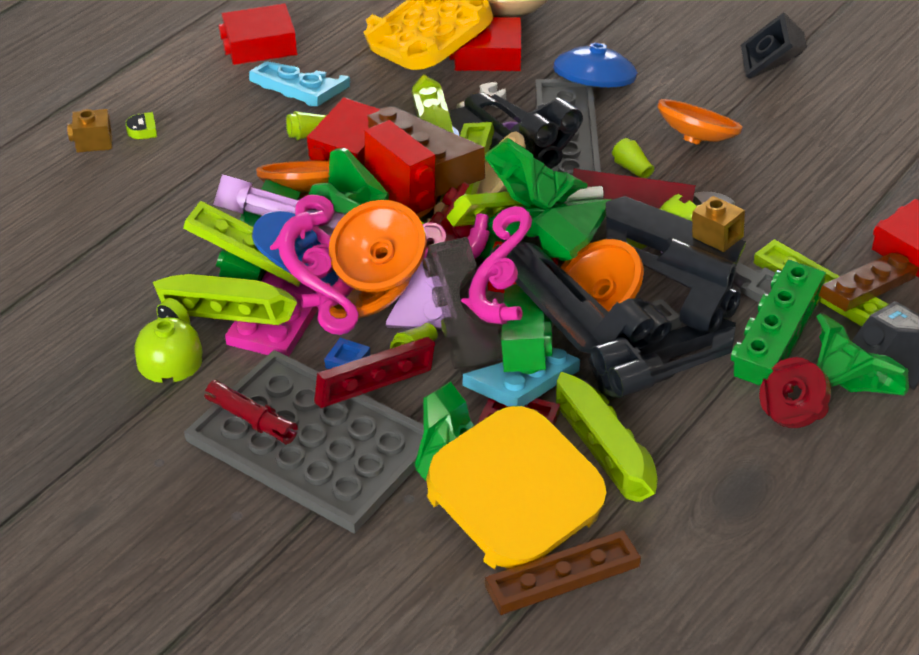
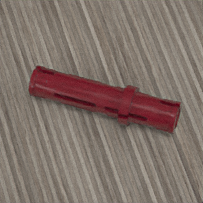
(258, 416)

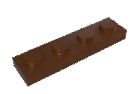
(868, 281)
(562, 572)

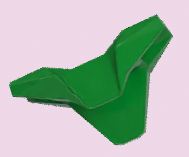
(530, 179)
(348, 183)
(854, 367)
(444, 420)

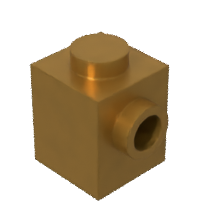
(90, 130)
(718, 223)

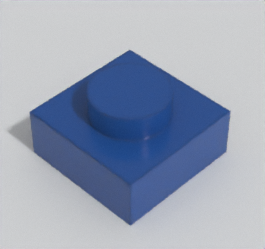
(345, 352)

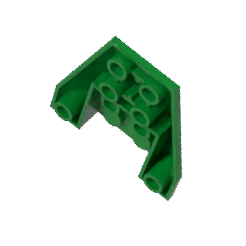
(561, 229)

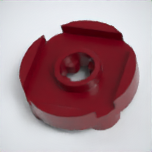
(812, 402)

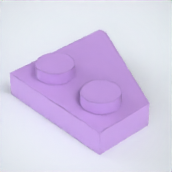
(416, 304)

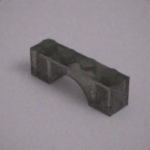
(451, 268)

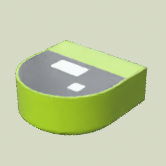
(141, 126)
(173, 309)

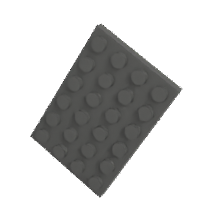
(343, 454)

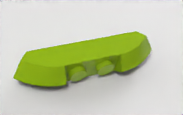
(430, 103)
(228, 298)
(610, 443)

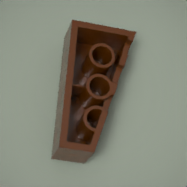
(455, 157)

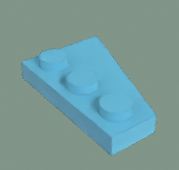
(307, 87)
(516, 387)

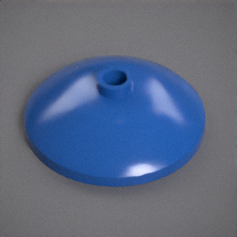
(595, 66)

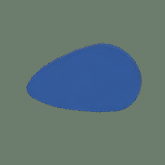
(266, 232)

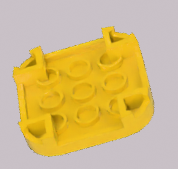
(426, 30)
(515, 486)

